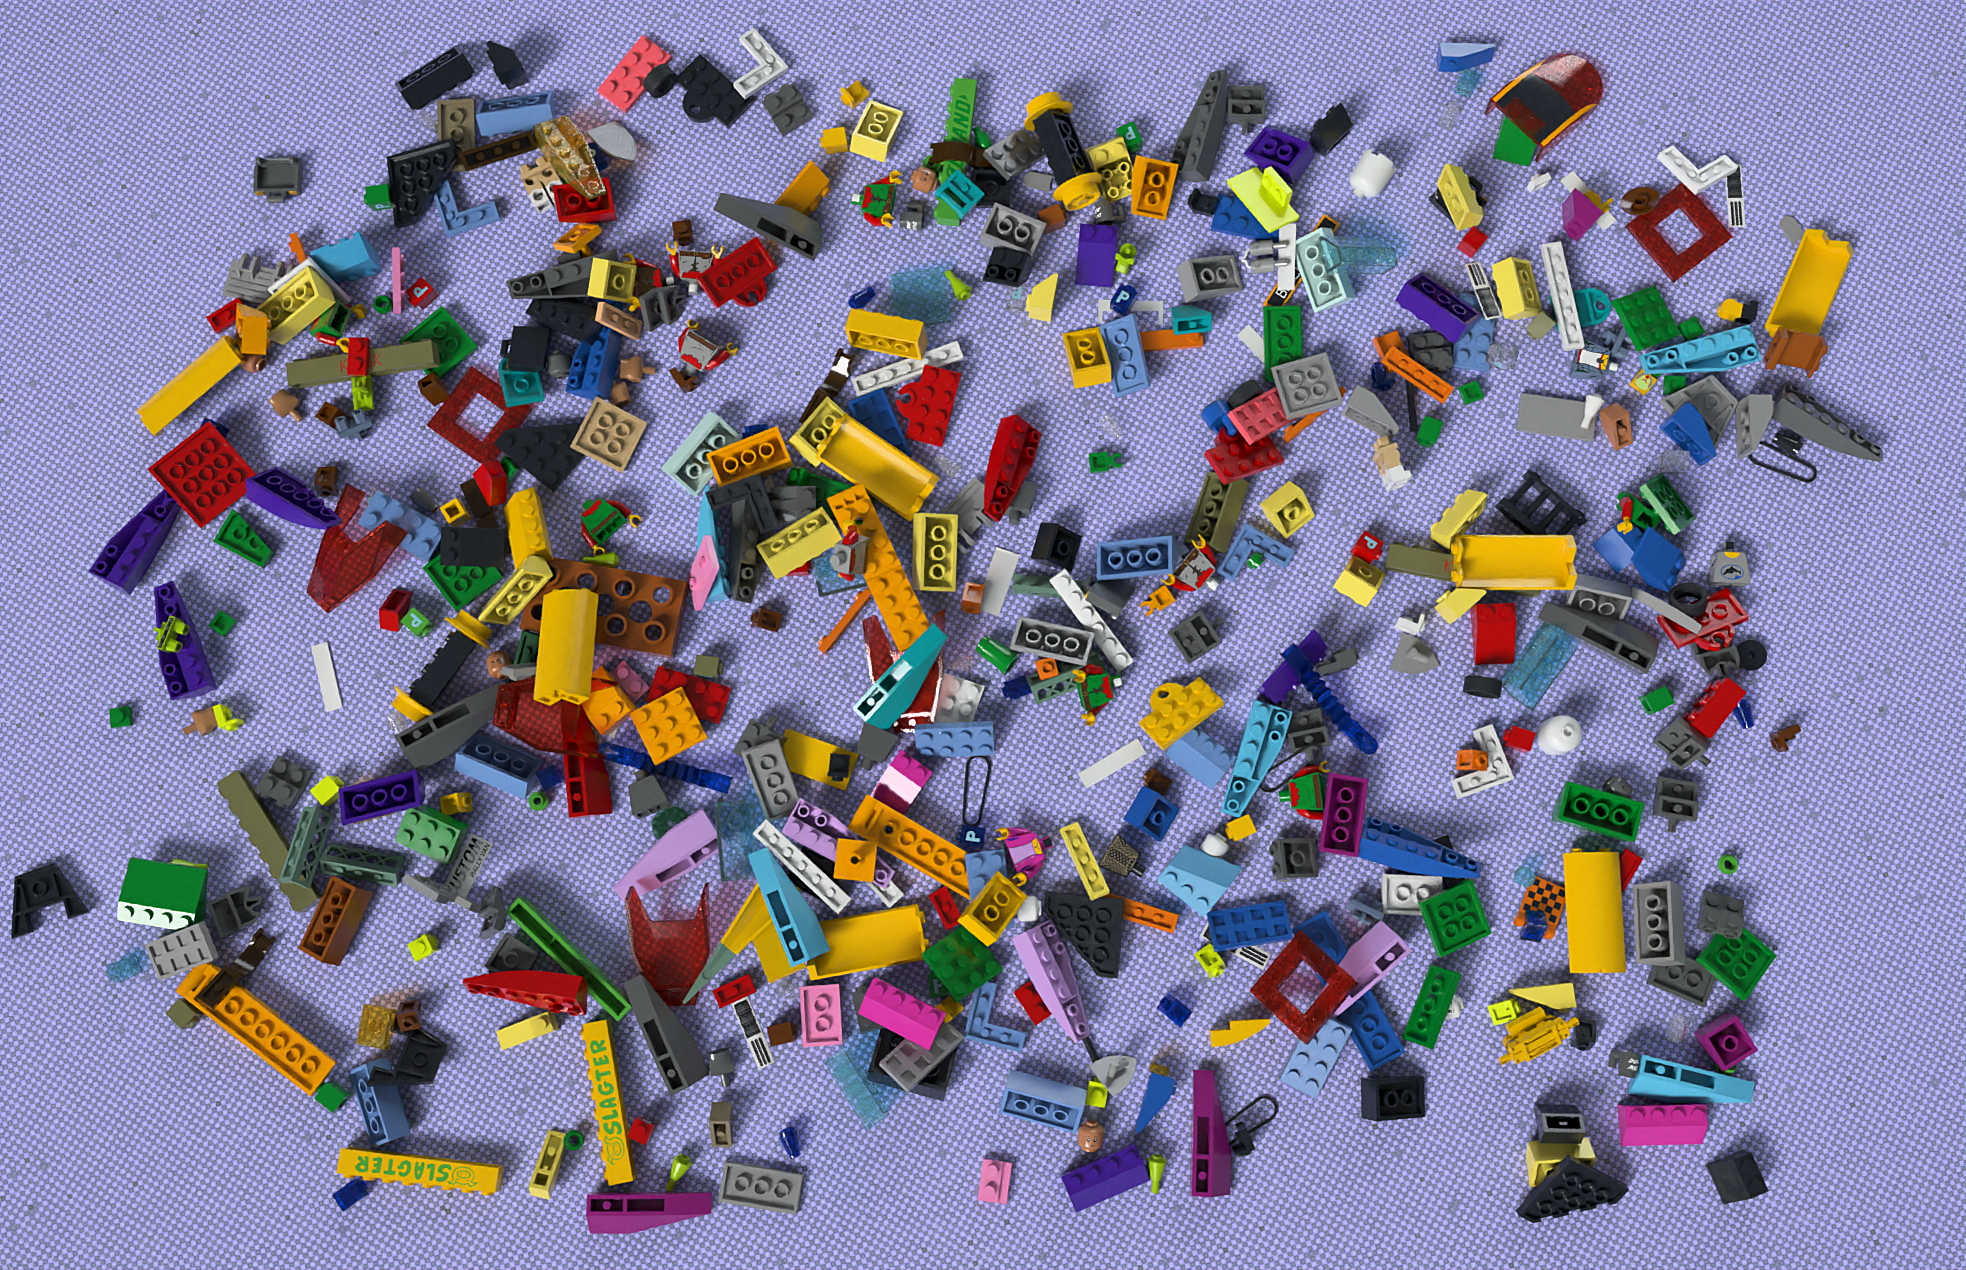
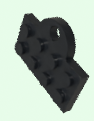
(711, 93)

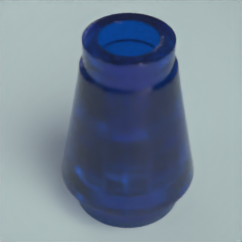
(861, 298)
(1744, 714)
(790, 1142)

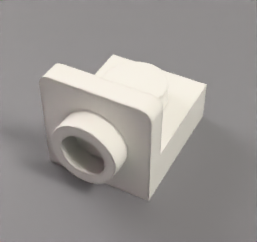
(1407, 625)

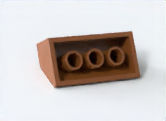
(335, 921)

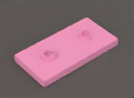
(703, 572)

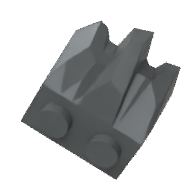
(661, 306)
(793, 502)
(1717, 660)
(234, 911)
(493, 913)

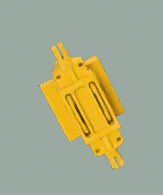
(1534, 1035)

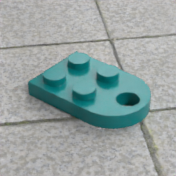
(1586, 308)
(519, 387)

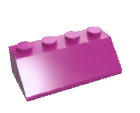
(902, 1013)
(1662, 1124)

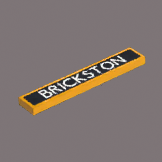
(1281, 297)

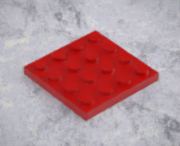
(203, 474)

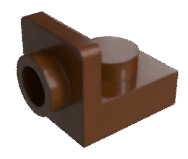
(683, 232)
(680, 378)
(328, 414)
(326, 481)
(766, 619)
(1779, 738)
(1156, 781)
(408, 1015)

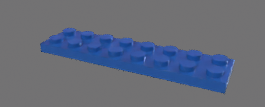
(1369, 1025)

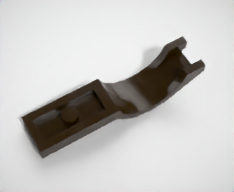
(959, 152)
(832, 384)
(482, 512)
(233, 973)

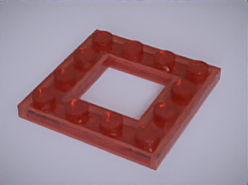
(1675, 265)
(444, 419)
(1340, 987)

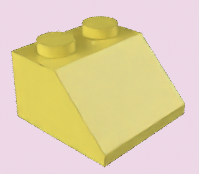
(611, 280)
(1042, 299)
(1287, 509)
(1359, 580)
(1455, 603)

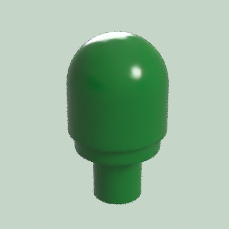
(982, 139)

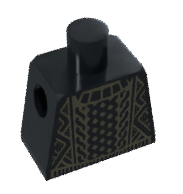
(1121, 858)

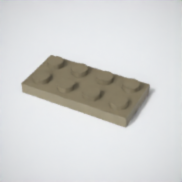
(458, 121)

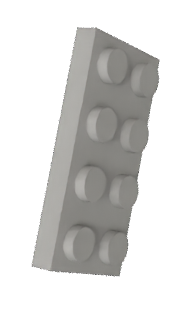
(181, 951)
(912, 1062)

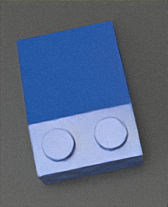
(1690, 433)
(1658, 560)

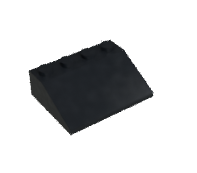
(932, 1085)

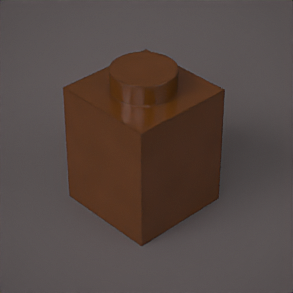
(433, 389)
(782, 1033)

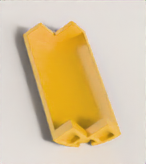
(1810, 284)
(190, 384)
(880, 466)
(1514, 562)
(566, 646)
(1594, 911)
(870, 942)

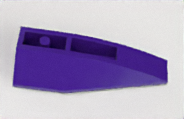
(136, 544)
(186, 672)

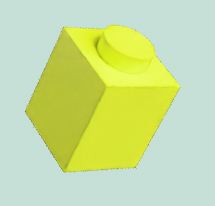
(327, 790)

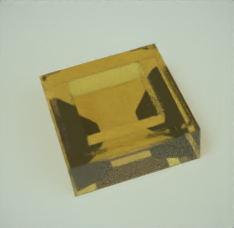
(1157, 1068)

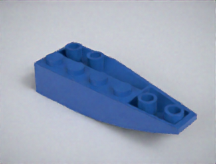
(595, 365)
(1413, 853)

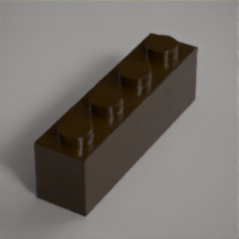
(497, 151)

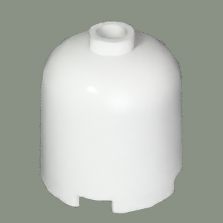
(1371, 174)
(1559, 735)

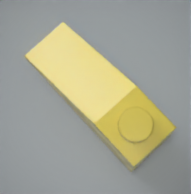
(1553, 996)
(527, 1030)
(547, 1166)

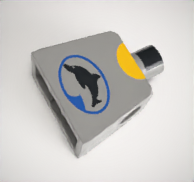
(1728, 567)

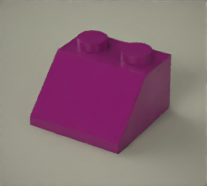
(1579, 215)
(1725, 1041)

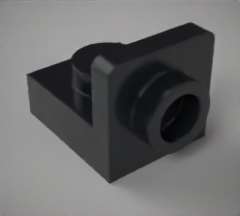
(1202, 204)
(839, 767)
(1584, 1034)
(1245, 1144)

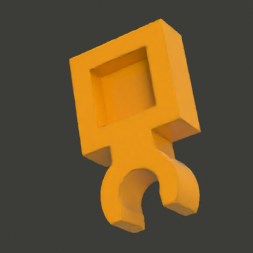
(1159, 599)

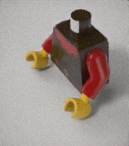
(646, 278)

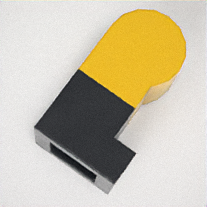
(1738, 312)

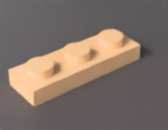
(618, 320)

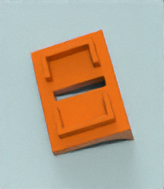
(1384, 342)

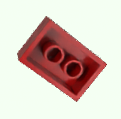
(1714, 706)

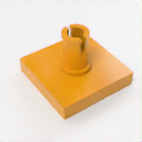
(577, 239)
(855, 860)

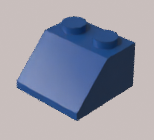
(1618, 547)
(1151, 813)

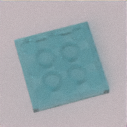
(920, 295)

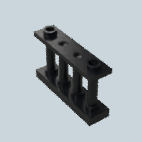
(1522, 519)

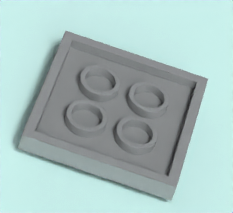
(1306, 386)

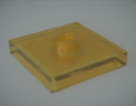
(376, 1026)

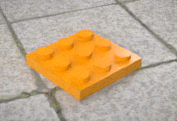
(668, 726)

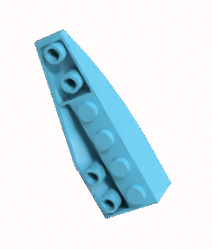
(1706, 354)
(708, 526)
(1256, 753)
(789, 910)
(1687, 1084)

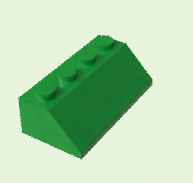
(1598, 812)

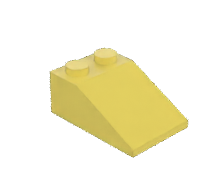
(876, 131)
(815, 429)

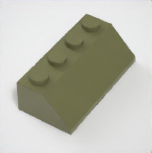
(1216, 512)

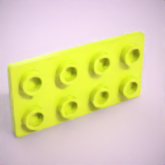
(1265, 197)

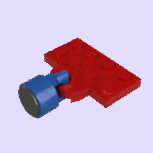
(1233, 455)

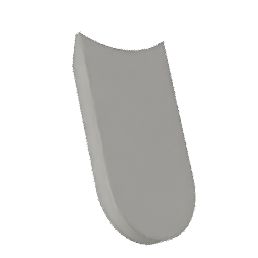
(1037, 181)
(1791, 229)

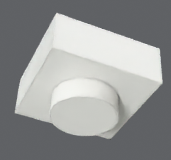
(1538, 182)

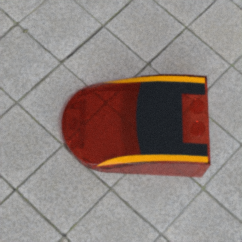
(1550, 99)

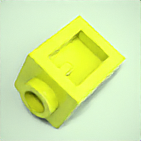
(223, 716)
(423, 946)
(1210, 961)
(1504, 1011)
(1096, 1093)

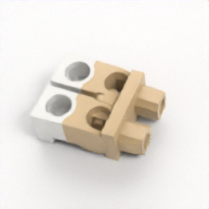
(538, 180)
(1389, 464)

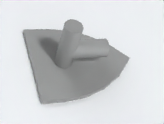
(1413, 656)
(1114, 1072)

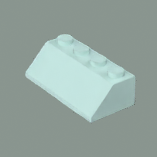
(1323, 288)
(689, 462)

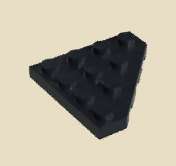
(416, 177)
(543, 451)
(1090, 926)
(1570, 1188)

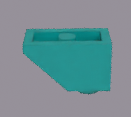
(1190, 320)

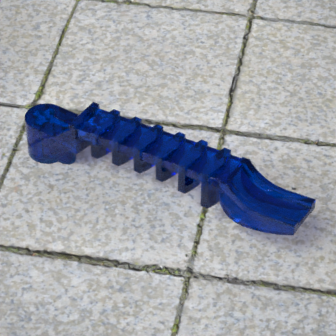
(1316, 687)

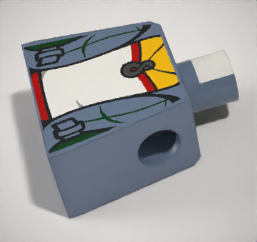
(1591, 362)

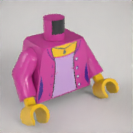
(1025, 851)

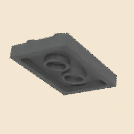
(1014, 154)
(1686, 981)

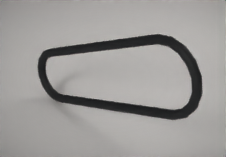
(1781, 472)
(1288, 758)
(965, 790)
(1247, 1107)

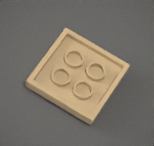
(608, 434)

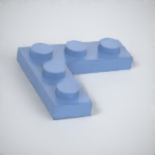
(461, 222)
(1254, 540)
(981, 1031)

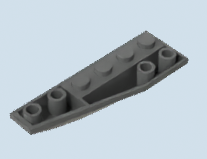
(1202, 132)
(774, 222)
(559, 281)
(1819, 425)
(744, 557)
(1605, 635)
(447, 729)
(666, 1037)

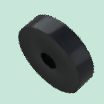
(1758, 652)

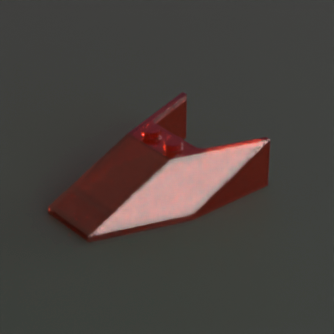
(348, 565)
(882, 656)
(543, 725)
(669, 950)

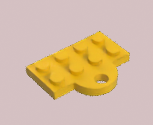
(1179, 711)

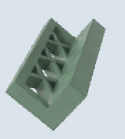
(1036, 586)
(1065, 674)
(302, 840)
(360, 868)

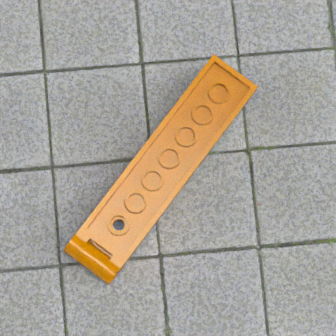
(884, 571)
(912, 844)
(261, 1030)

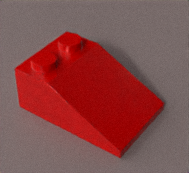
(576, 208)
(1493, 633)

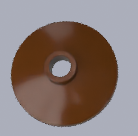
(1640, 201)

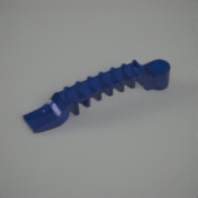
(671, 769)

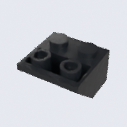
(506, 65)
(1330, 130)
(1008, 267)
(1559, 1124)

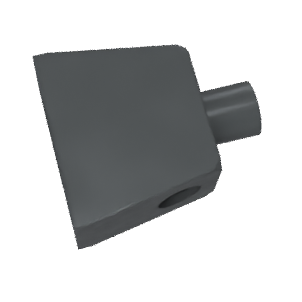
(1022, 503)
(875, 745)
(647, 795)

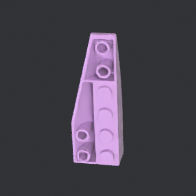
(821, 832)
(672, 856)
(1371, 960)
(1053, 976)

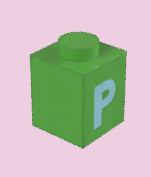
(418, 623)

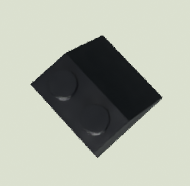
(1056, 546)
(1737, 1177)

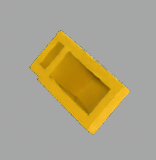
(1237, 1031)

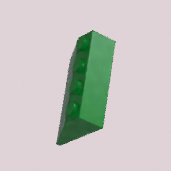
(163, 894)

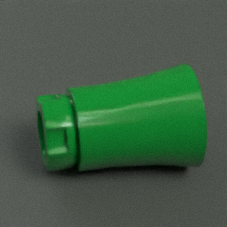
(997, 654)

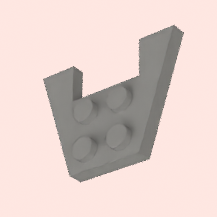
(1711, 400)
(437, 892)

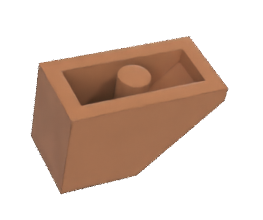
(1617, 425)

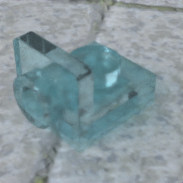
(1466, 83)
(123, 969)

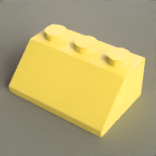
(1459, 197)
(1516, 288)
(1458, 518)
(1545, 1157)

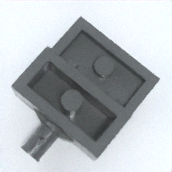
(1246, 106)
(1196, 636)
(1305, 729)
(758, 733)
(1683, 744)
(1675, 801)

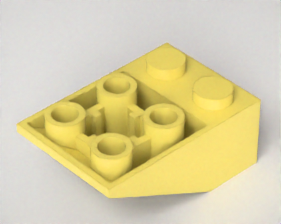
(1115, 167)

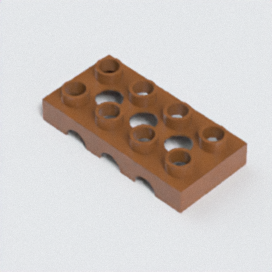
(644, 588)

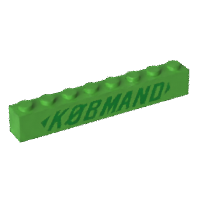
(959, 130)
(570, 957)

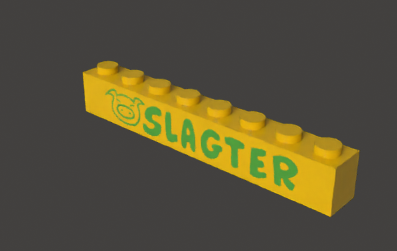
(609, 1102)
(420, 1169)

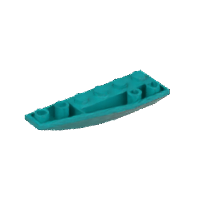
(901, 682)

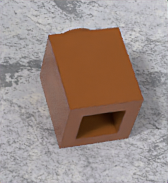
(1053, 217)

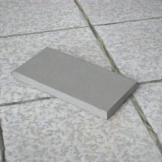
(1553, 417)
(771, 779)
(761, 1187)

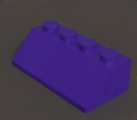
(1438, 307)
(1283, 678)
(381, 796)
(1105, 1177)

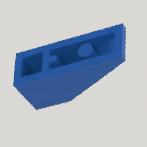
(1462, 56)
(1156, 1095)

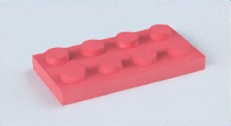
(626, 81)
(1260, 416)

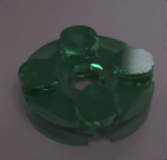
(660, 823)

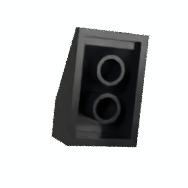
(472, 547)
(827, 867)
(1392, 1097)

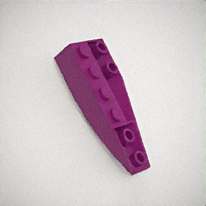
(1209, 1140)
(641, 1211)

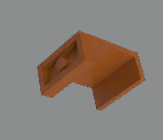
(1796, 350)

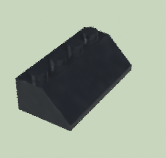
(434, 78)
(567, 317)

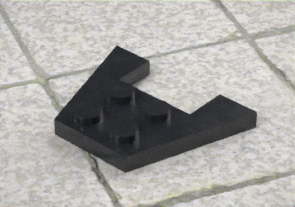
(41, 890)
(417, 1062)

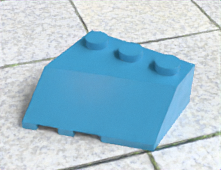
(348, 259)
(1198, 878)

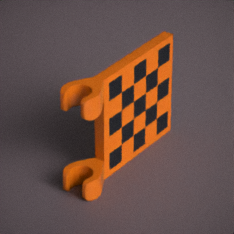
(1545, 898)

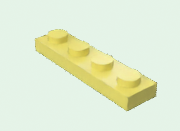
(1084, 861)

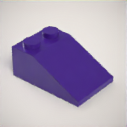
(1282, 152)
(1096, 255)

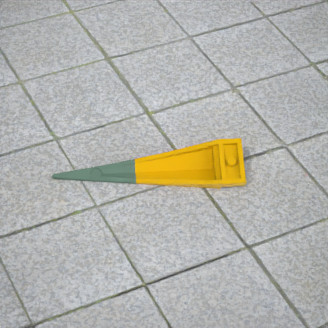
(745, 927)

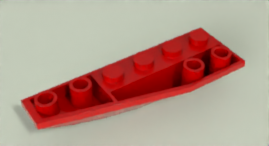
(1009, 463)
(586, 777)
(534, 988)

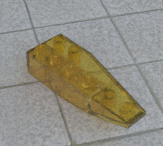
(569, 155)

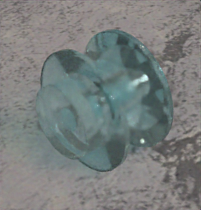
(1524, 877)

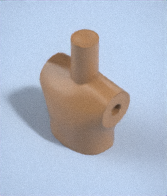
(633, 369)
(620, 394)
(285, 404)
(203, 720)

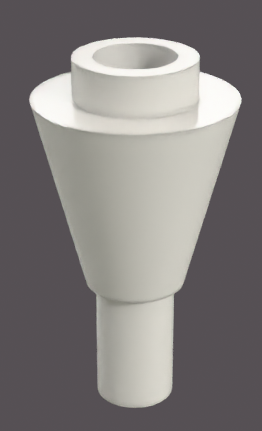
(1592, 406)

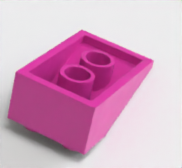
(902, 783)

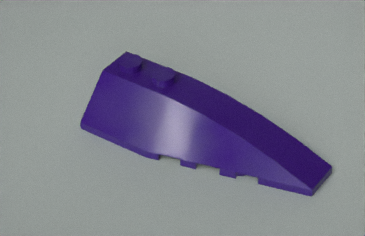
(289, 499)

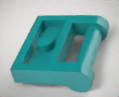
(964, 189)

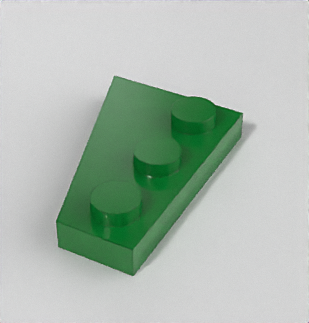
(243, 540)

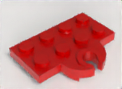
(738, 275)
(930, 404)
(1717, 621)
(706, 697)

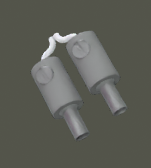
(1262, 248)

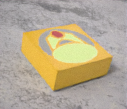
(1642, 382)

